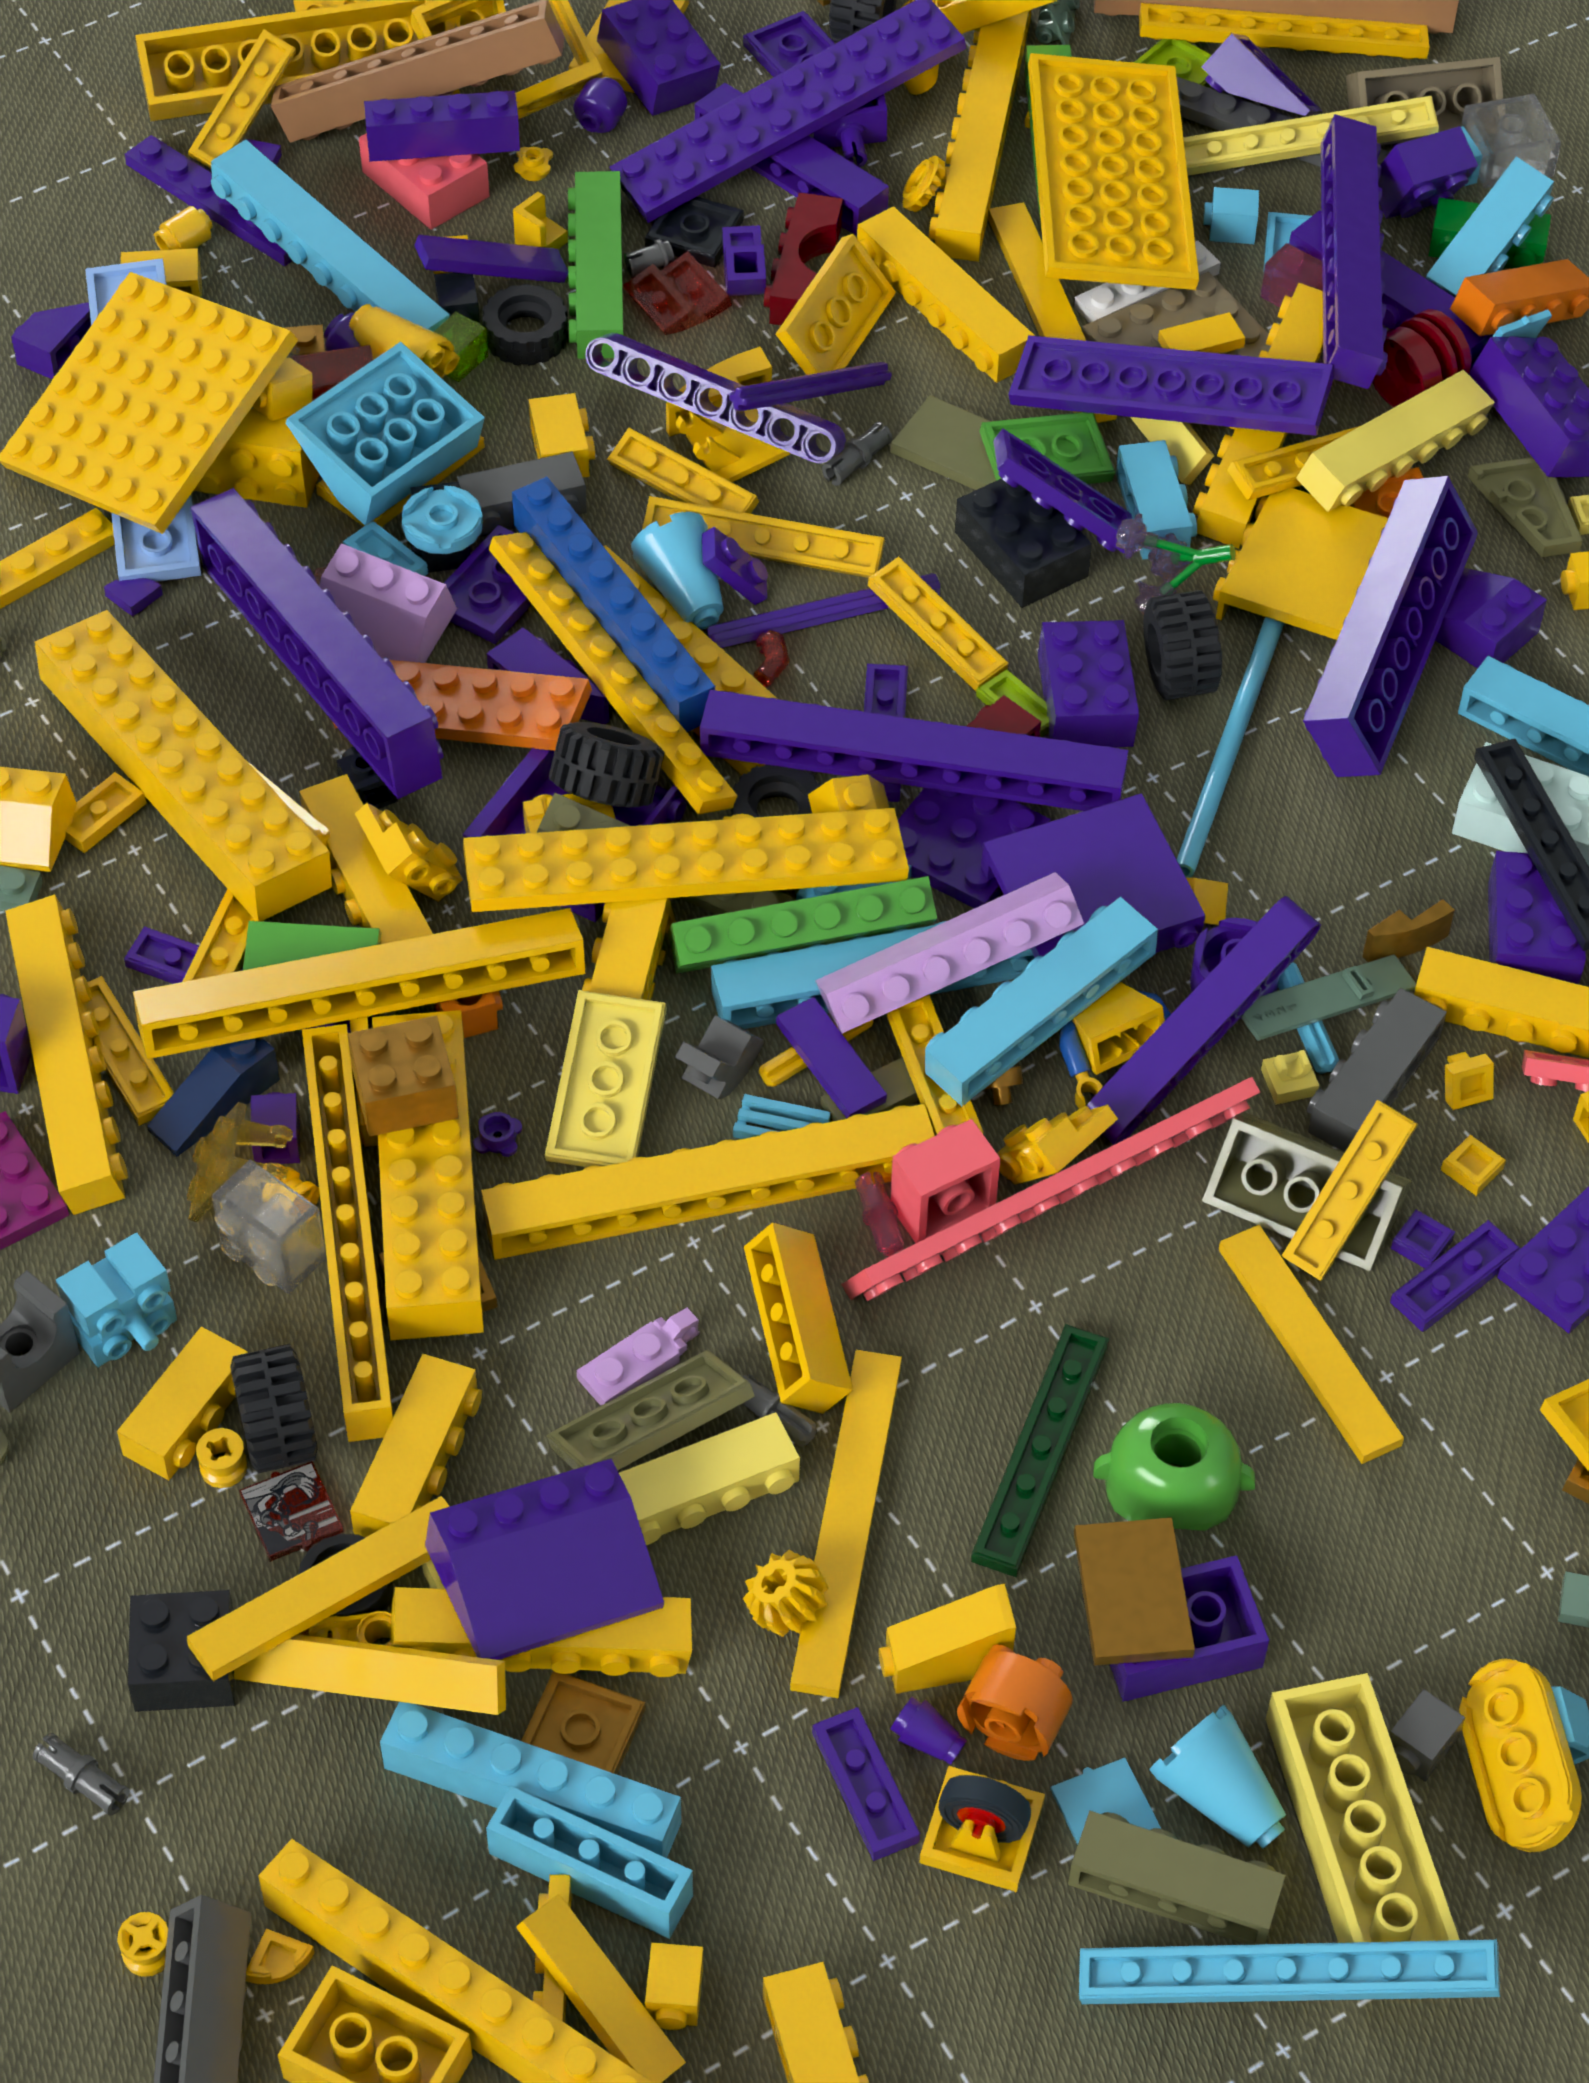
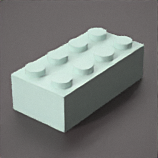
(1485, 822)

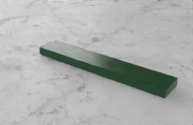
(1039, 1451)

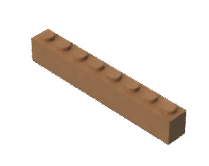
(420, 68)

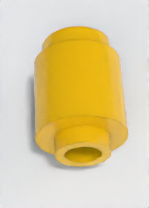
(184, 230)

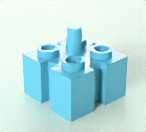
(118, 1301)

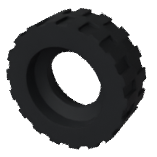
(525, 346)
(773, 782)

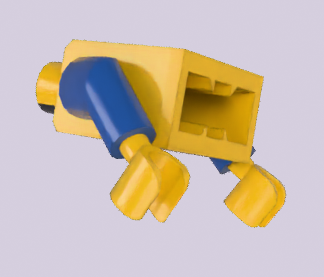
(1109, 1034)

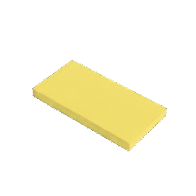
(605, 1080)

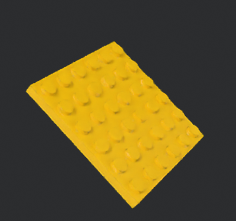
(147, 401)

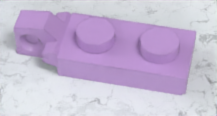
(639, 1357)

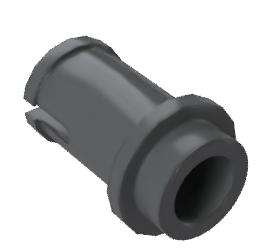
(658, 254)

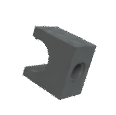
(36, 1326)

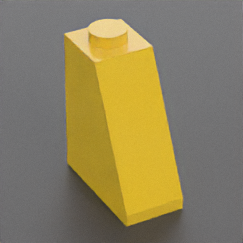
(947, 1641)

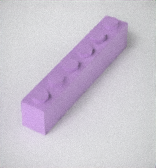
(949, 952)

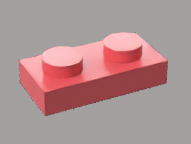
(1549, 1068)

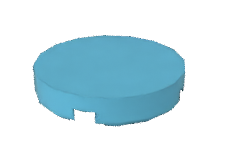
(442, 520)

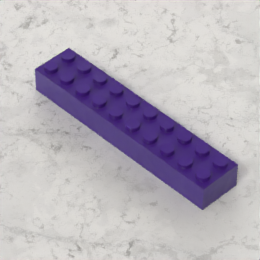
(319, 643)

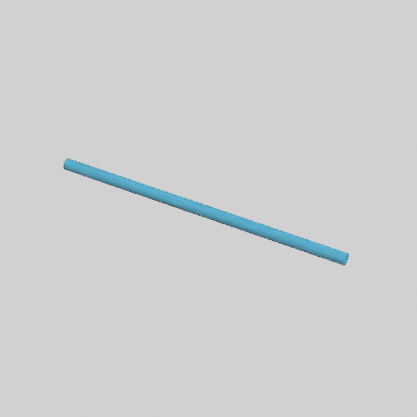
(1229, 746)

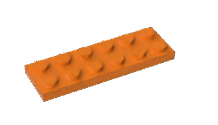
(496, 704)

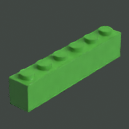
(597, 259)
(801, 924)

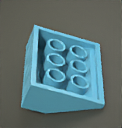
(385, 432)

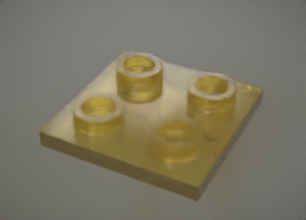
(217, 1157)

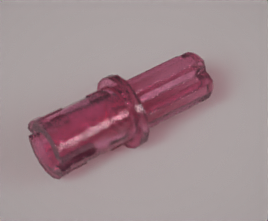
(879, 1213)

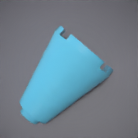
(675, 566)
(1223, 1780)

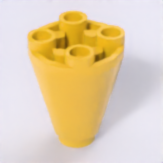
(384, 330)

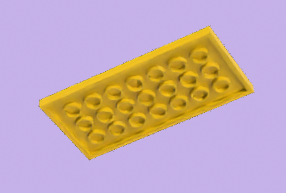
(1112, 172)

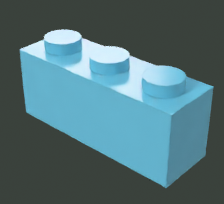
(1152, 488)

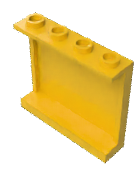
(1300, 562)

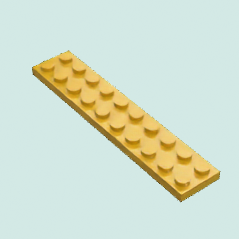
(684, 859)

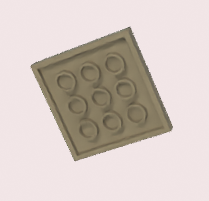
(1172, 307)

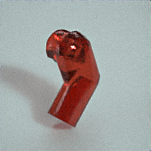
(776, 657)

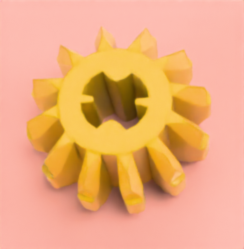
(785, 1593)

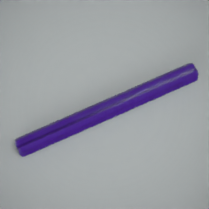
(809, 386)
(803, 615)

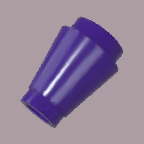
(928, 1731)

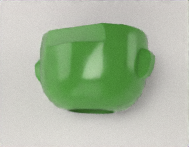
(1192, 1495)

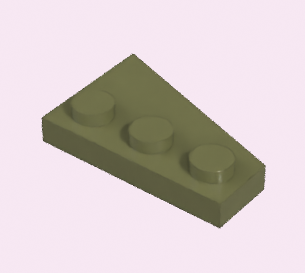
(1530, 504)

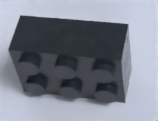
(1021, 542)

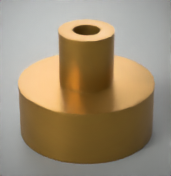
(1002, 1085)

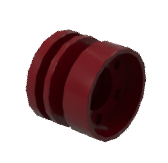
(1421, 355)

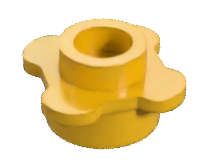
(533, 163)

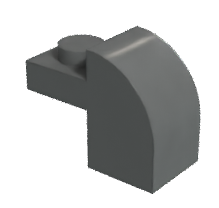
(720, 1058)

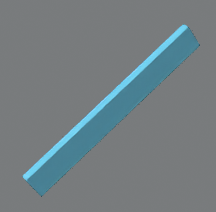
(1290, 1972)

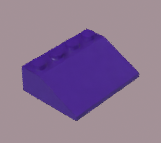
(544, 1560)

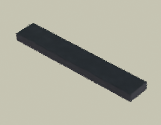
(1540, 831)

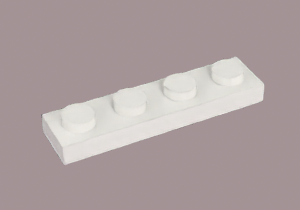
(1113, 296)

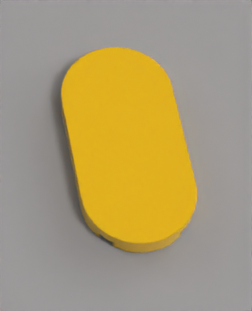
(1520, 1756)

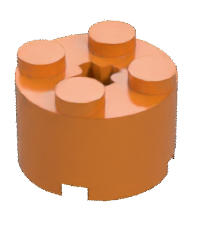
(1016, 1703)

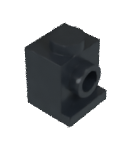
(364, 779)

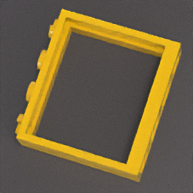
(543, 93)

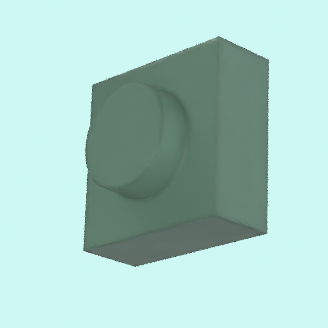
(18, 887)

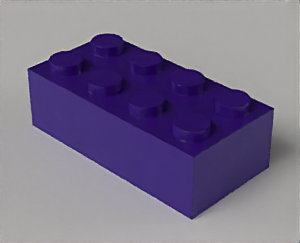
(1538, 400)

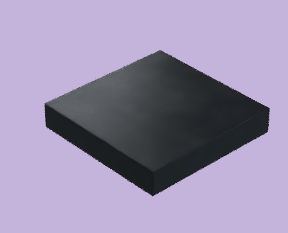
(696, 229)

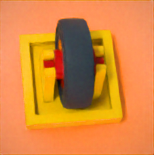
(982, 1828)

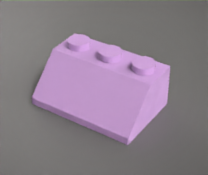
(389, 603)

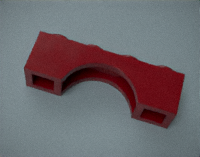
(812, 231)

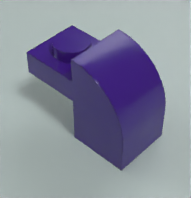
(743, 261)

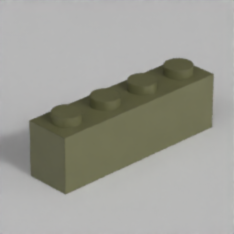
(1176, 1878)

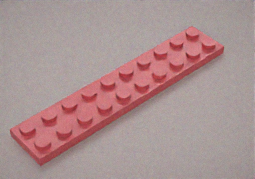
(1051, 1192)

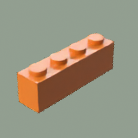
(1510, 294)

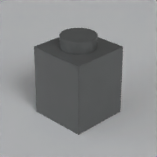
(1425, 1735)

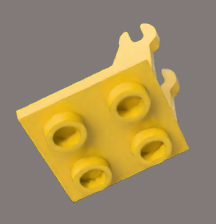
(728, 450)

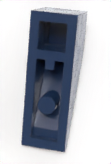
(212, 1089)

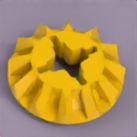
(923, 183)

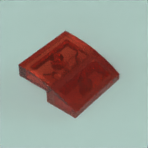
(678, 294)

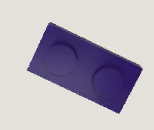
(734, 565)

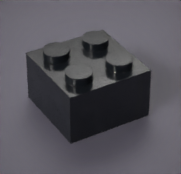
(160, 1663)

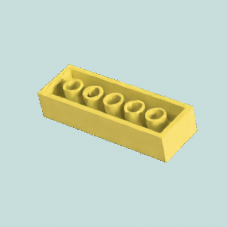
(1357, 1814)

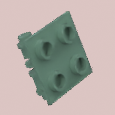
(1057, 21)

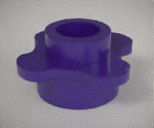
(497, 1124)

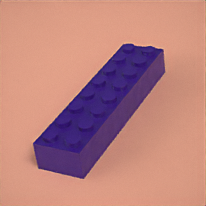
(1391, 627)

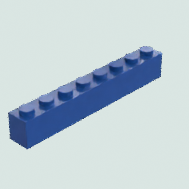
(613, 600)

